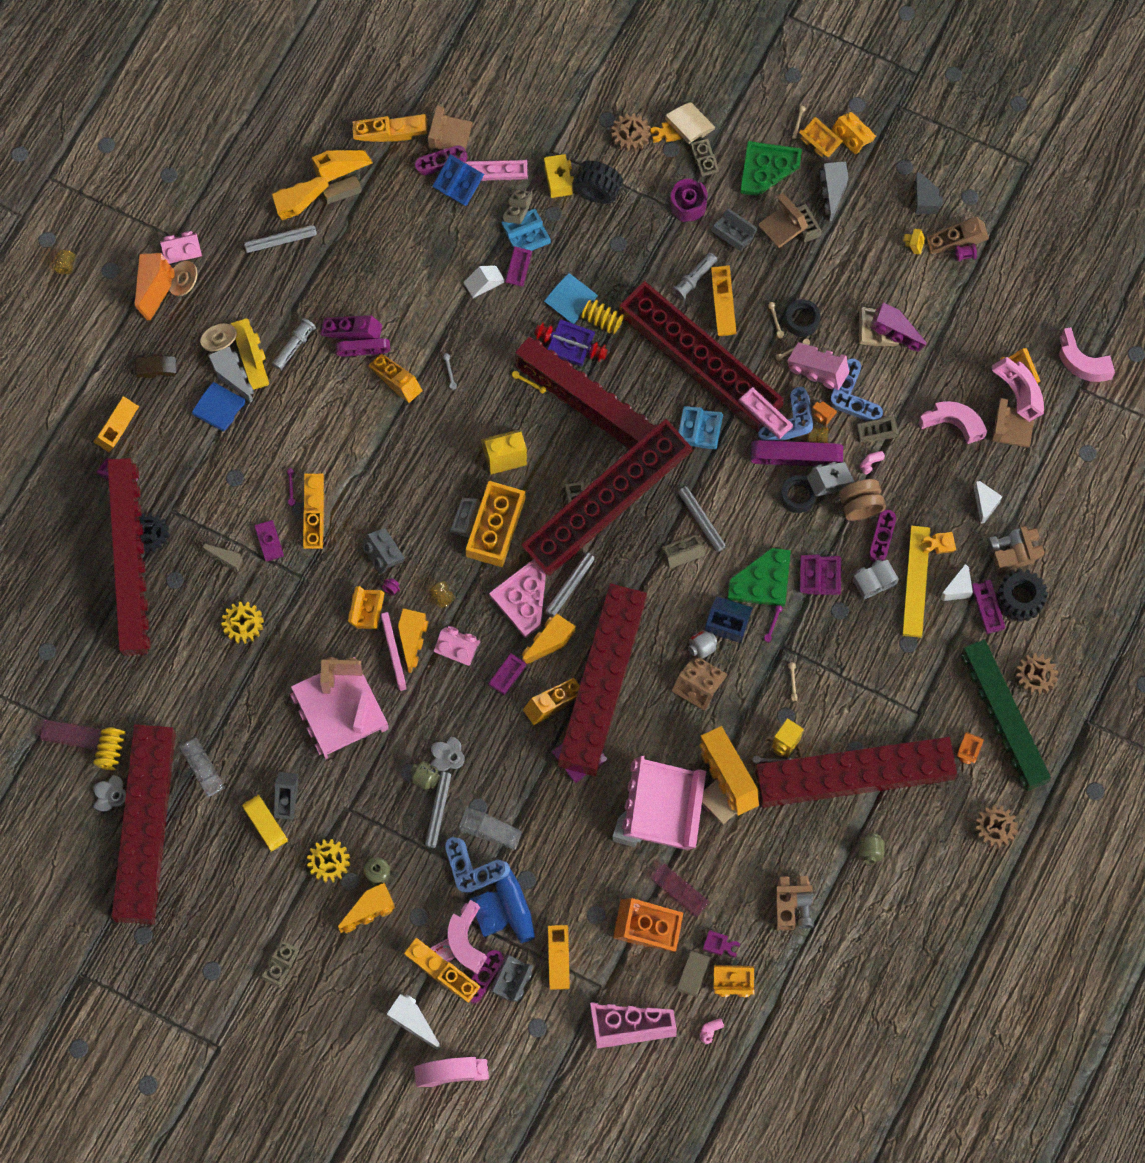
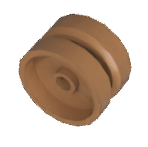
(862, 500)

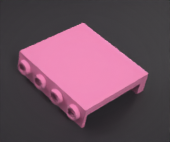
(333, 714)
(664, 804)

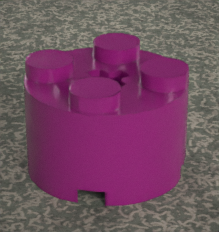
(688, 200)

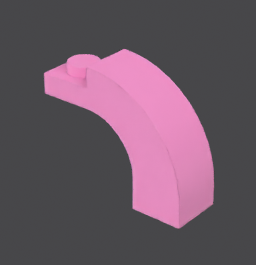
(1081, 365)
(1024, 385)
(958, 415)
(458, 938)
(451, 1070)

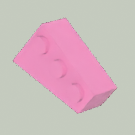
(819, 366)

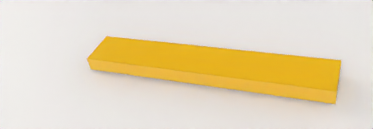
(916, 583)

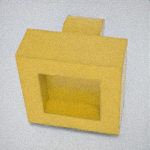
(915, 241)

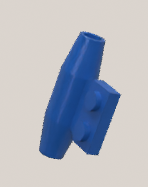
(505, 907)

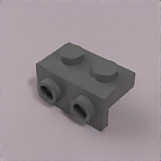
(734, 229)
(382, 550)
(511, 979)

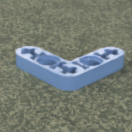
(845, 394)
(798, 428)
(467, 872)

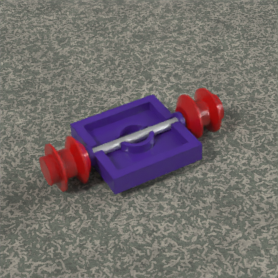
(571, 342)

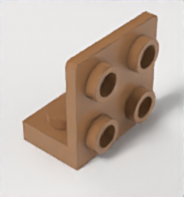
(448, 131)
(784, 222)
(1011, 427)
(333, 666)
(699, 682)

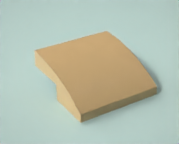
(689, 122)
(867, 335)
(717, 803)

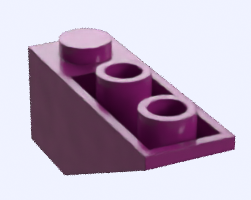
(894, 324)
(352, 328)

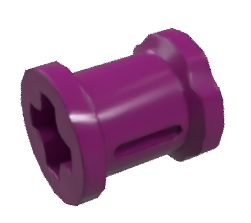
(966, 252)

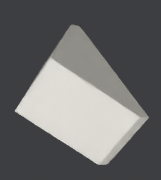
(483, 279)
(986, 500)
(959, 587)

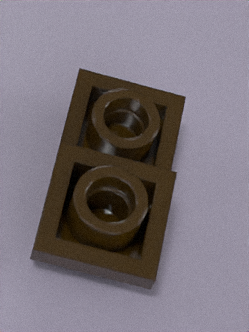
(157, 365)

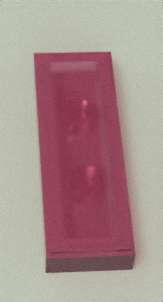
(70, 734)
(680, 890)

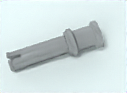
(689, 281)
(298, 337)

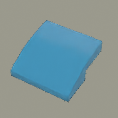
(529, 233)
(570, 298)
(700, 427)

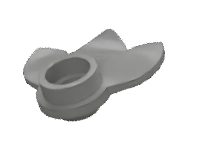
(445, 753)
(107, 793)

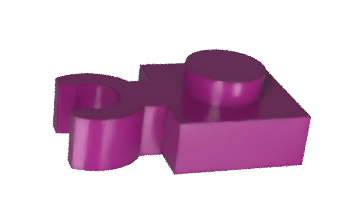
(717, 943)

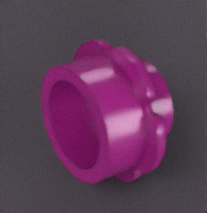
(391, 586)

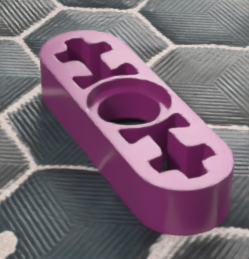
(434, 156)
(363, 347)
(891, 524)
(496, 966)

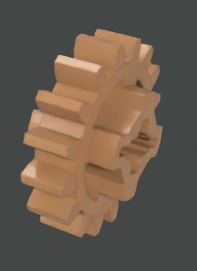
(638, 137)
(1043, 670)
(992, 820)

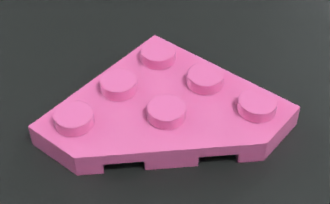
(522, 597)

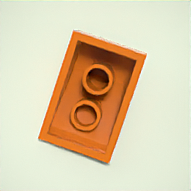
(153, 283)
(648, 925)

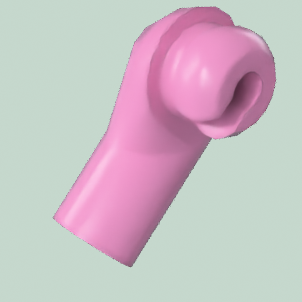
(866, 464)
(708, 1030)

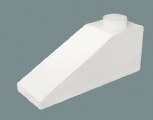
(408, 1015)

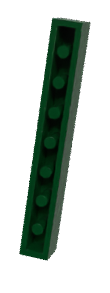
(1005, 715)

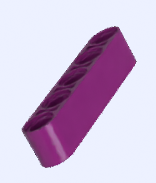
(795, 453)

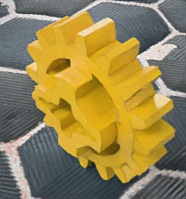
(235, 623)
(323, 867)

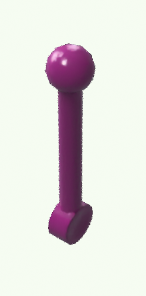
(291, 502)
(767, 638)

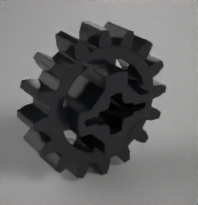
(153, 525)

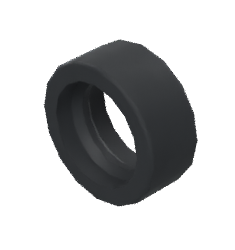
(806, 305)
(797, 508)

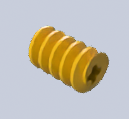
(602, 316)
(108, 747)

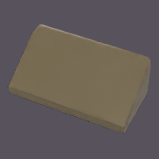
(342, 189)
(683, 551)

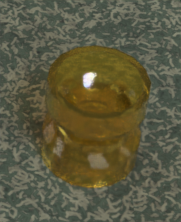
(65, 261)
(818, 435)
(442, 594)

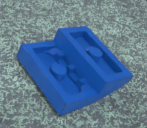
(458, 180)
(218, 406)

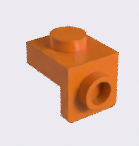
(823, 413)
(970, 748)

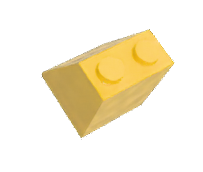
(505, 451)

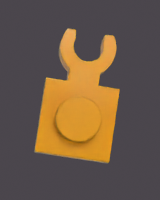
(666, 132)
(940, 542)

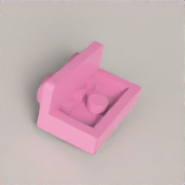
(181, 247)
(456, 645)

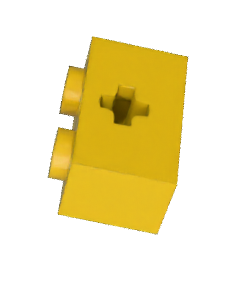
(554, 167)
(787, 738)

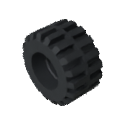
(597, 182)
(1032, 585)

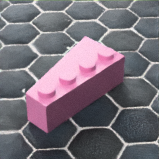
(630, 1024)

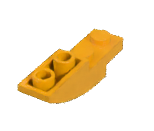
(386, 129)
(723, 300)
(313, 511)
(441, 970)

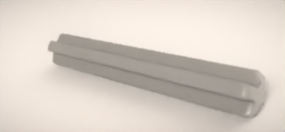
(280, 238)
(701, 519)
(570, 584)
(438, 809)

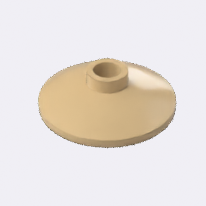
(184, 278)
(218, 337)

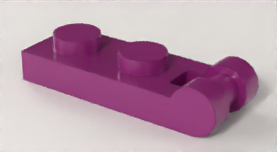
(988, 607)

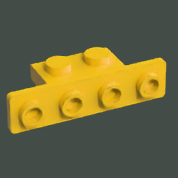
(250, 354)

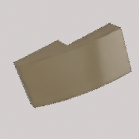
(704, 157)
(519, 205)
(280, 964)
(693, 974)

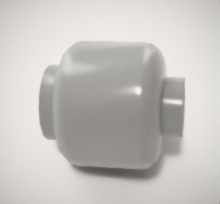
(702, 644)

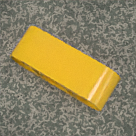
(264, 823)

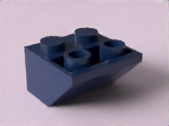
(728, 619)

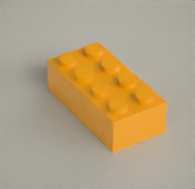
(495, 524)
(729, 771)

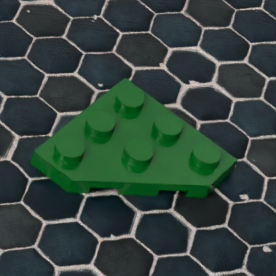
(767, 166)
(763, 580)

